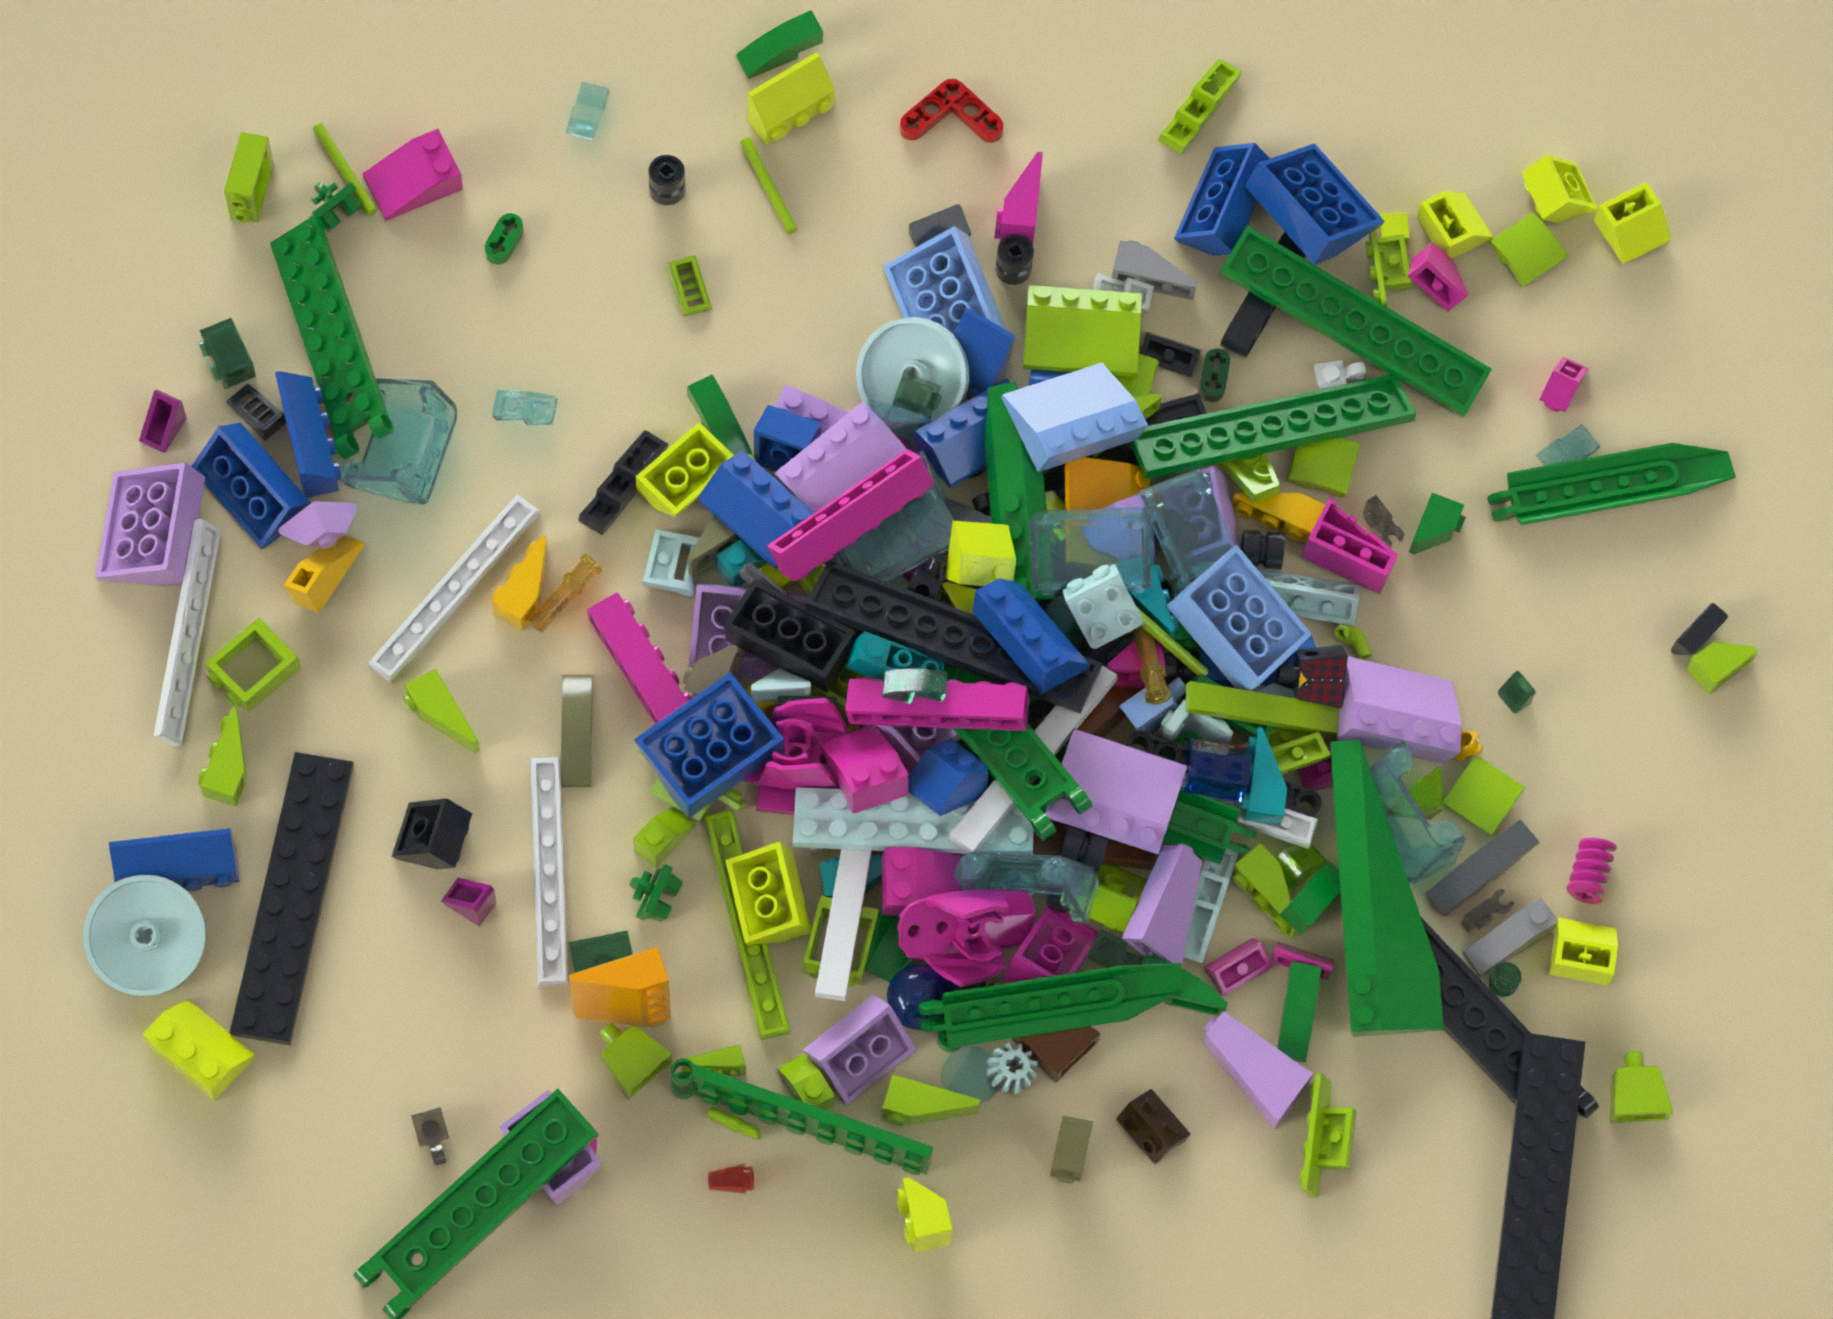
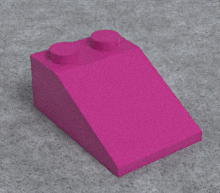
(414, 175)
(1021, 204)
(866, 768)
(914, 875)
(1051, 948)

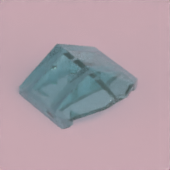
(897, 417)

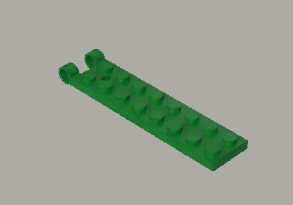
(330, 334)
(1016, 759)
(802, 1118)
(479, 1201)

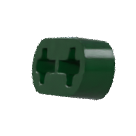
(1220, 375)

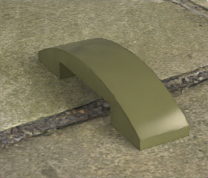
(576, 731)

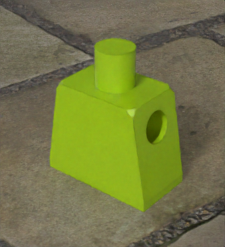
(633, 1057)
(1638, 1092)

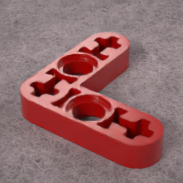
(953, 104)

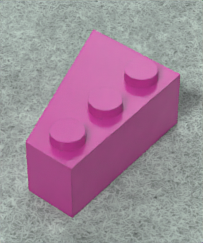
(1348, 549)

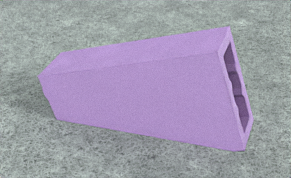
(1166, 905)
(1257, 1067)

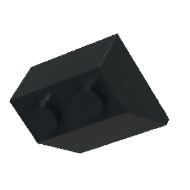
(432, 833)

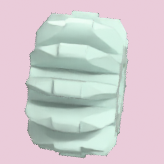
(1000, 1068)

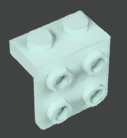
(1102, 606)
(1207, 727)

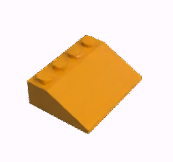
(1100, 483)
(624, 991)

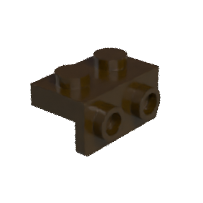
(1152, 1125)

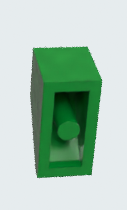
(1437, 523)

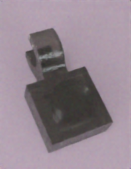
(1379, 517)
(1481, 914)
(430, 1131)

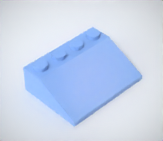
(942, 281)
(1074, 416)
(1239, 620)

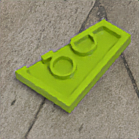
(1253, 476)

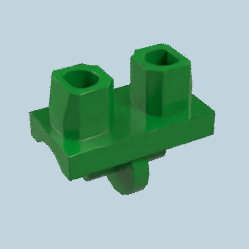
(345, 198)
(661, 882)

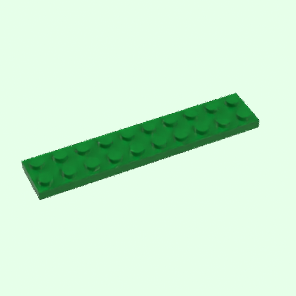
(1355, 321)
(1272, 426)

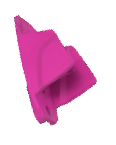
(803, 727)
(971, 931)

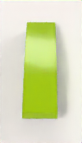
(1200, 106)

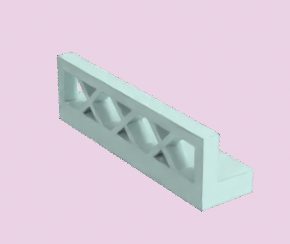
(1316, 597)

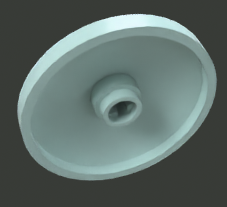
(913, 348)
(144, 935)

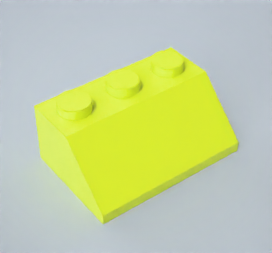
(790, 99)
(682, 471)
(768, 895)
(198, 1048)

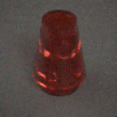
(732, 1179)

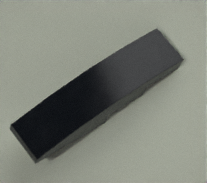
(620, 485)

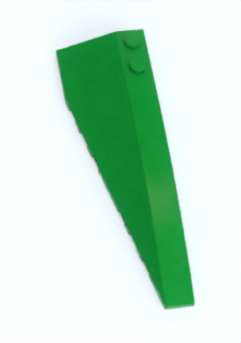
(1387, 950)

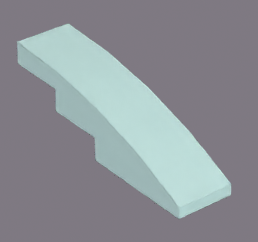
(1207, 904)

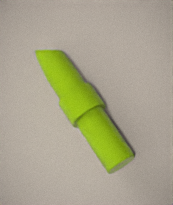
(734, 1123)

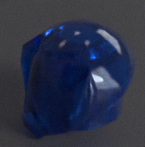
(914, 986)

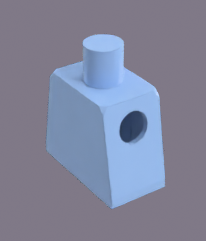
(1148, 716)

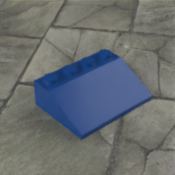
(1312, 202)
(710, 744)

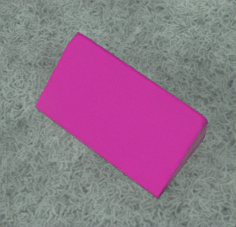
(1285, 954)
(1238, 966)

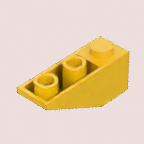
(1286, 512)
(321, 573)
(522, 592)

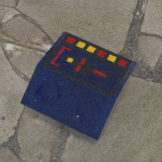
(1217, 770)

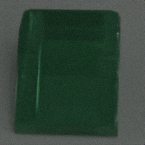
(1517, 692)

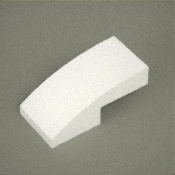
(1107, 283)

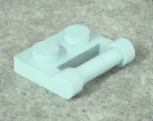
(664, 562)

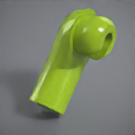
(1355, 638)

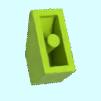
(1719, 663)
(662, 836)
(807, 1082)

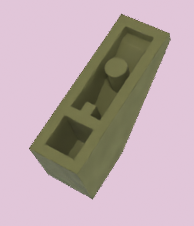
(712, 542)
(1071, 1149)

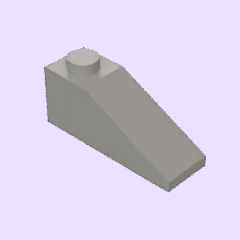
(1149, 267)
(1511, 937)

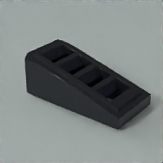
(271, 425)

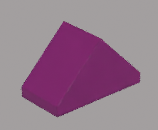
(162, 421)
(470, 899)

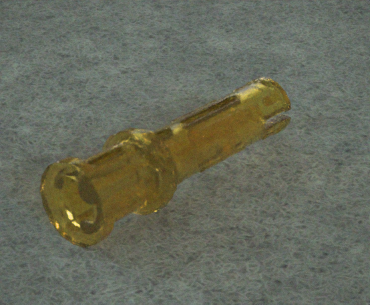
(573, 583)
(1152, 671)

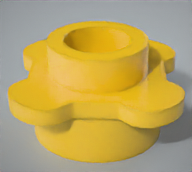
(1469, 745)

